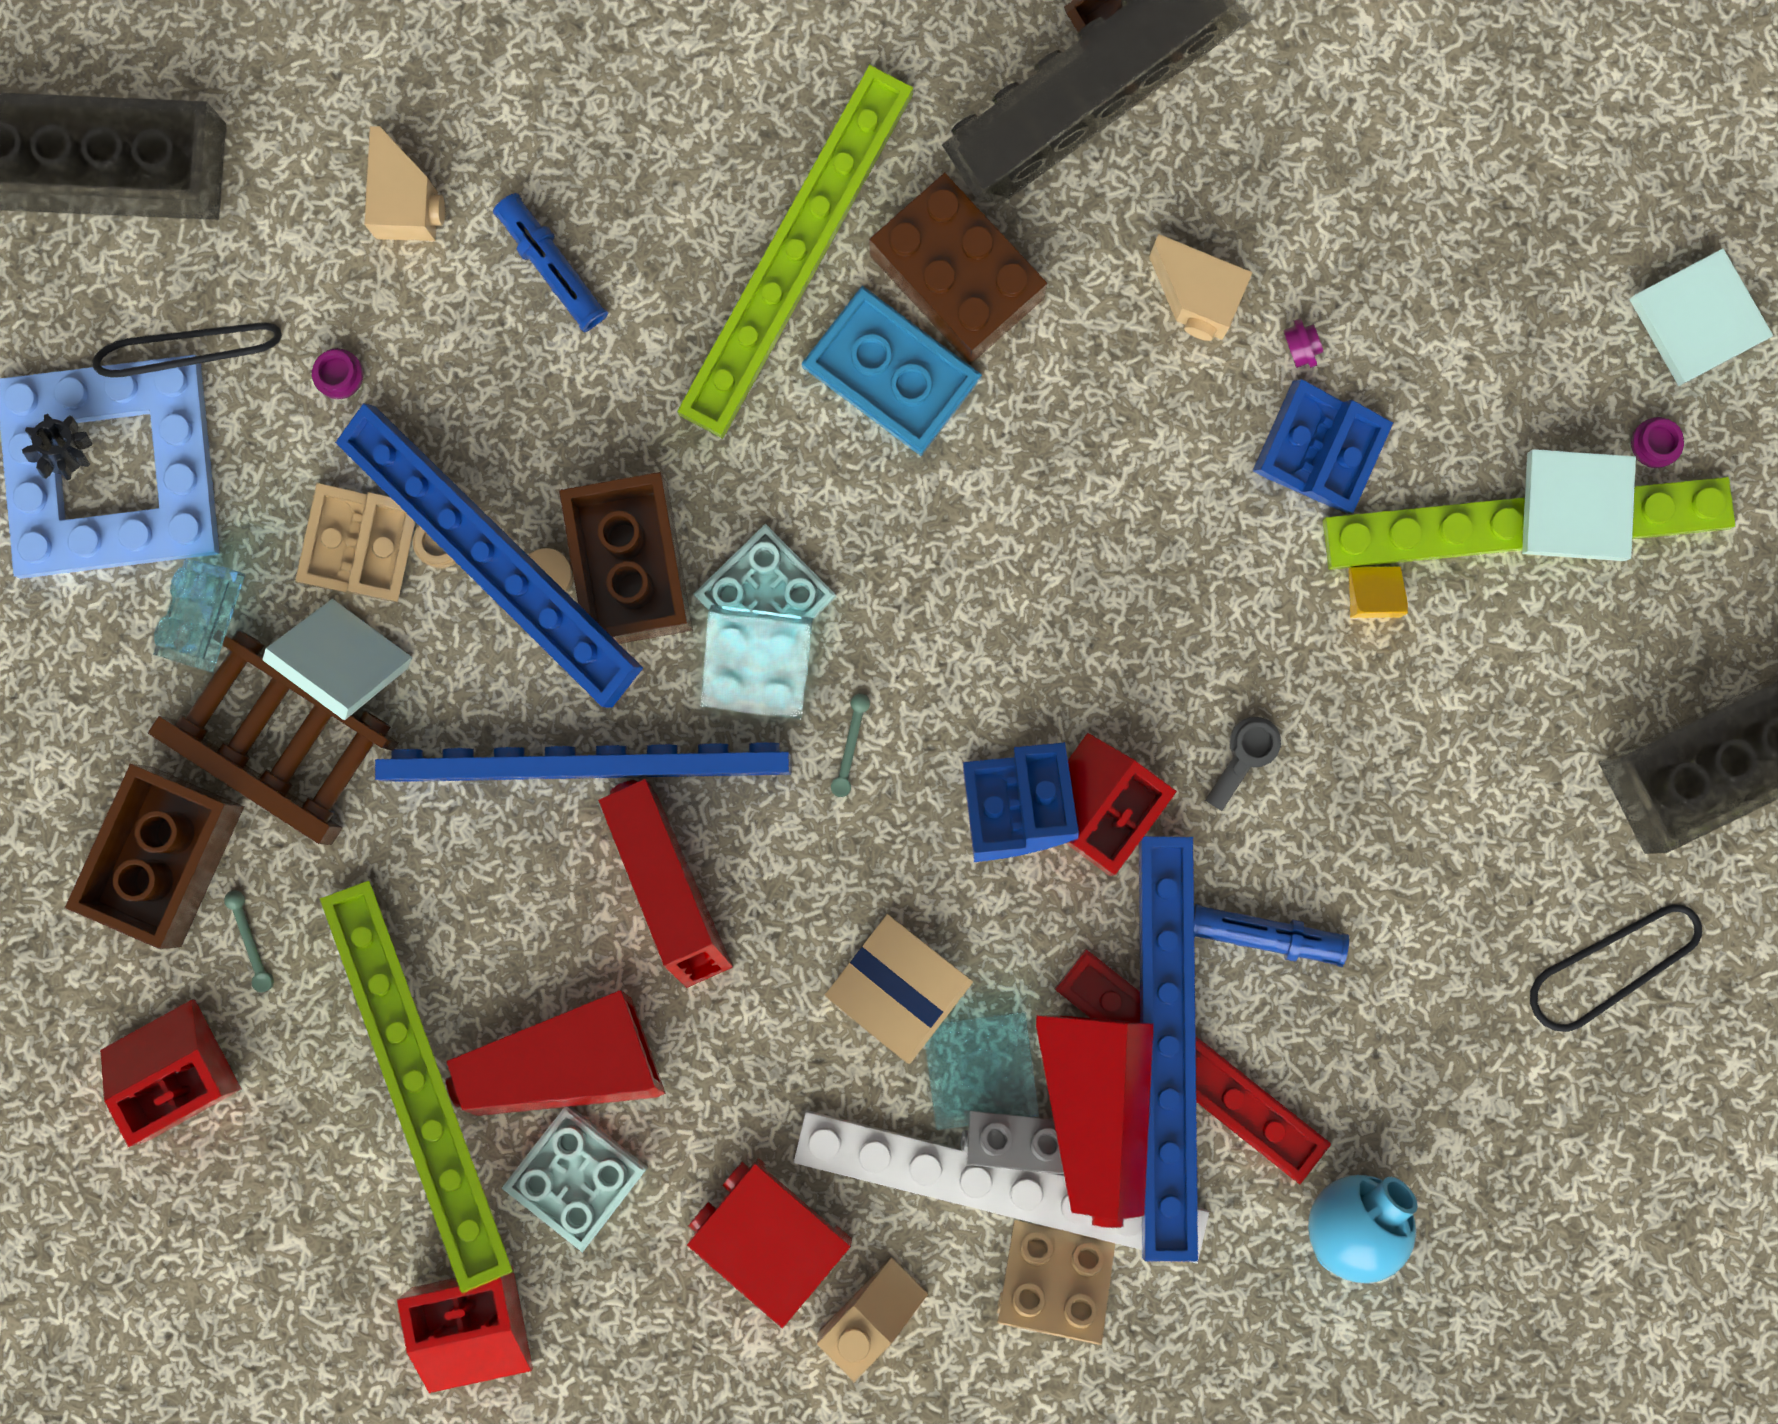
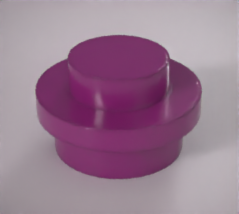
(1303, 343)
(337, 373)
(1657, 442)

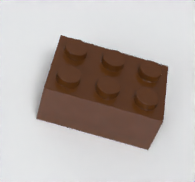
(957, 268)
(627, 557)
(154, 857)

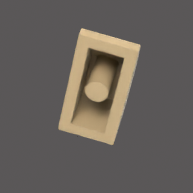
(398, 194)
(1198, 287)
(871, 1319)

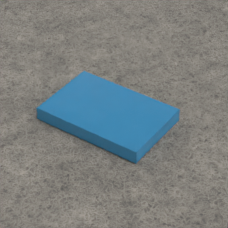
(891, 370)

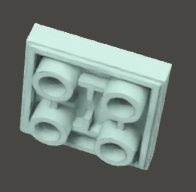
(1701, 317)
(1579, 505)
(767, 579)
(337, 659)
(574, 1178)

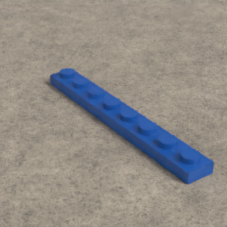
(489, 556)
(562, 763)
(1169, 1003)

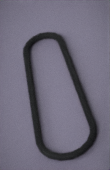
(186, 361)
(1628, 989)

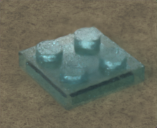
(198, 614)
(756, 661)
(981, 1068)

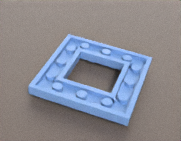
(186, 513)

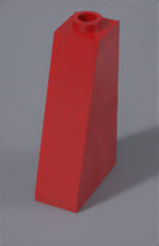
(664, 884)
(565, 1061)
(1100, 1111)

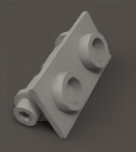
(1012, 1142)

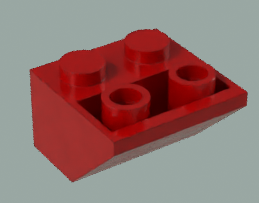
(1113, 803)
(164, 1074)
(465, 1335)

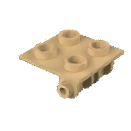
(1056, 1282)

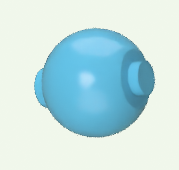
(1363, 1227)

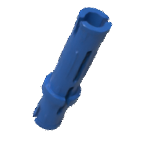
(516, 218)
(1270, 935)

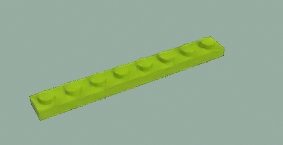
(795, 252)
(1499, 525)
(416, 1087)

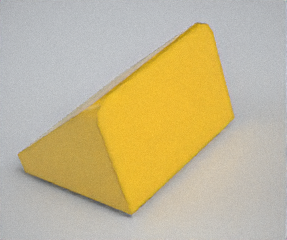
(1377, 592)

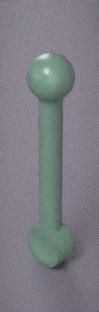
(841, 786)
(262, 980)

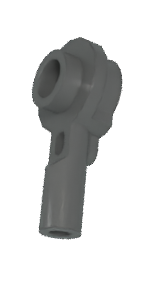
(1253, 744)

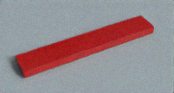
(1219, 1084)

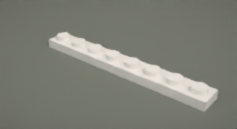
(942, 1174)

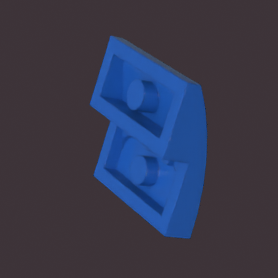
(1323, 446)
(1020, 802)

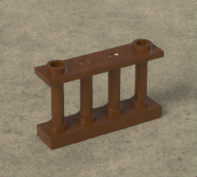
(271, 787)

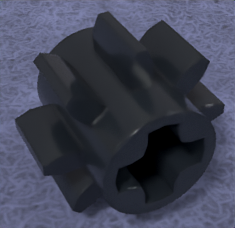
(57, 447)

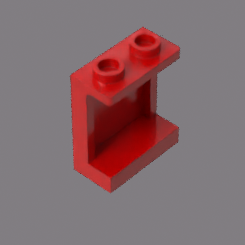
(767, 1242)

